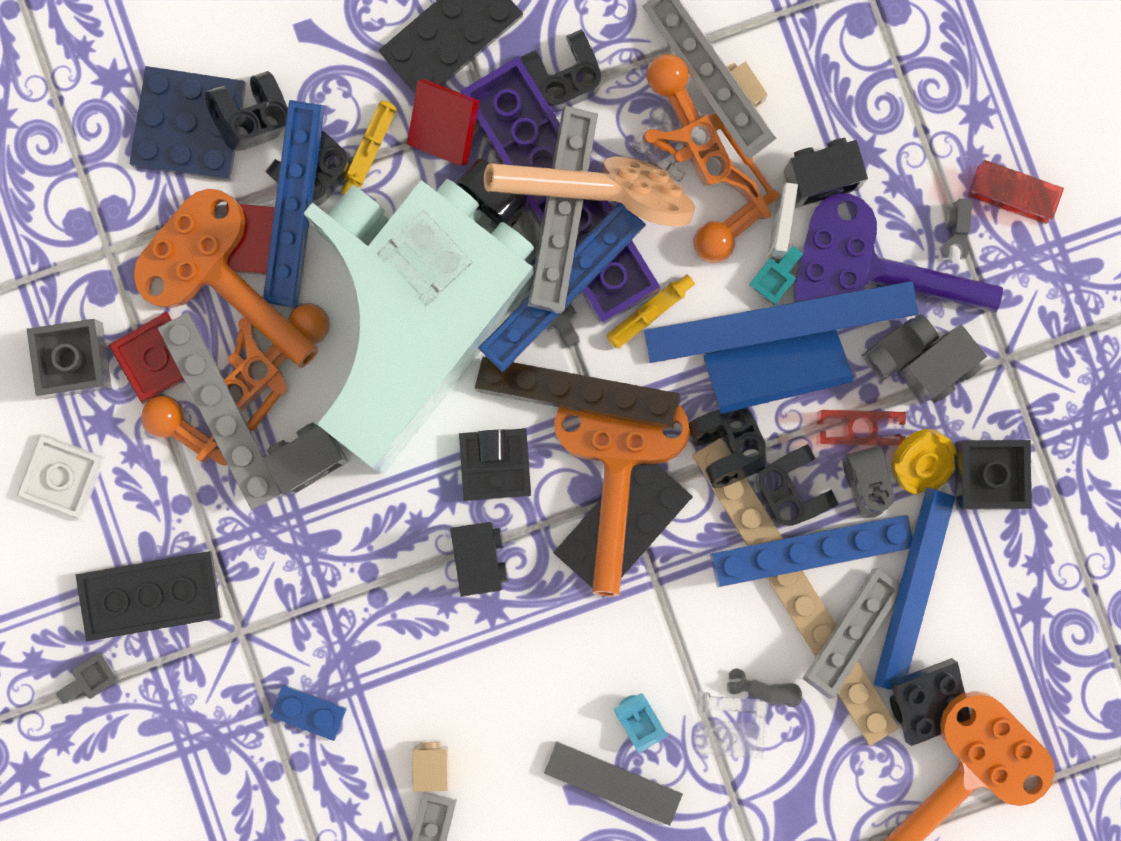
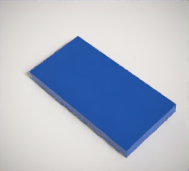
(777, 370)

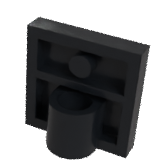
(495, 464)
(923, 697)

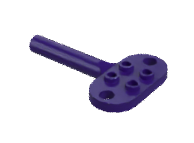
(843, 260)

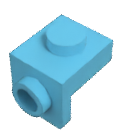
(640, 722)

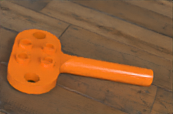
(195, 253)
(619, 447)
(991, 754)

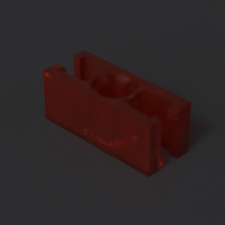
(1015, 192)
(870, 418)

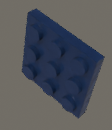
(176, 128)

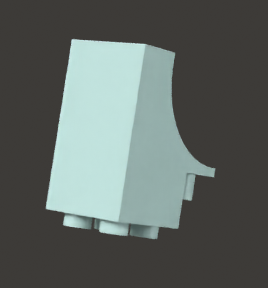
(410, 350)

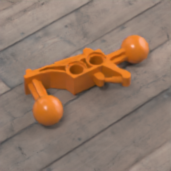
(713, 240)
(164, 415)

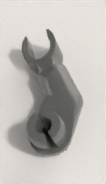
(785, 693)

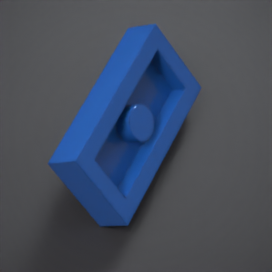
(308, 712)

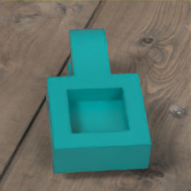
(774, 277)

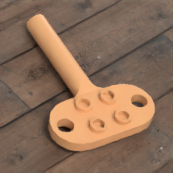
(633, 182)

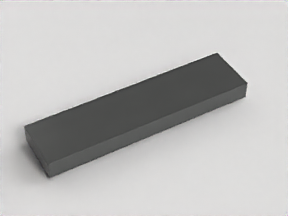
(613, 783)

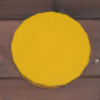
(923, 461)

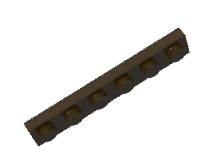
(579, 393)

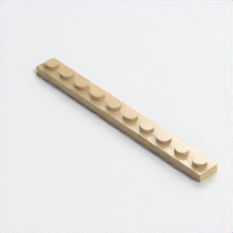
(798, 598)

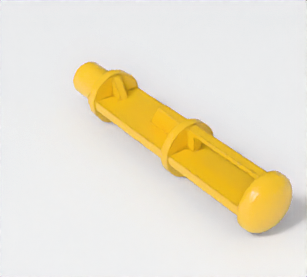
(369, 145)
(649, 312)

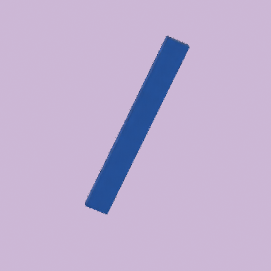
(781, 322)

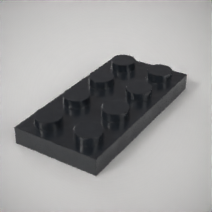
(447, 38)
(651, 507)
(149, 596)

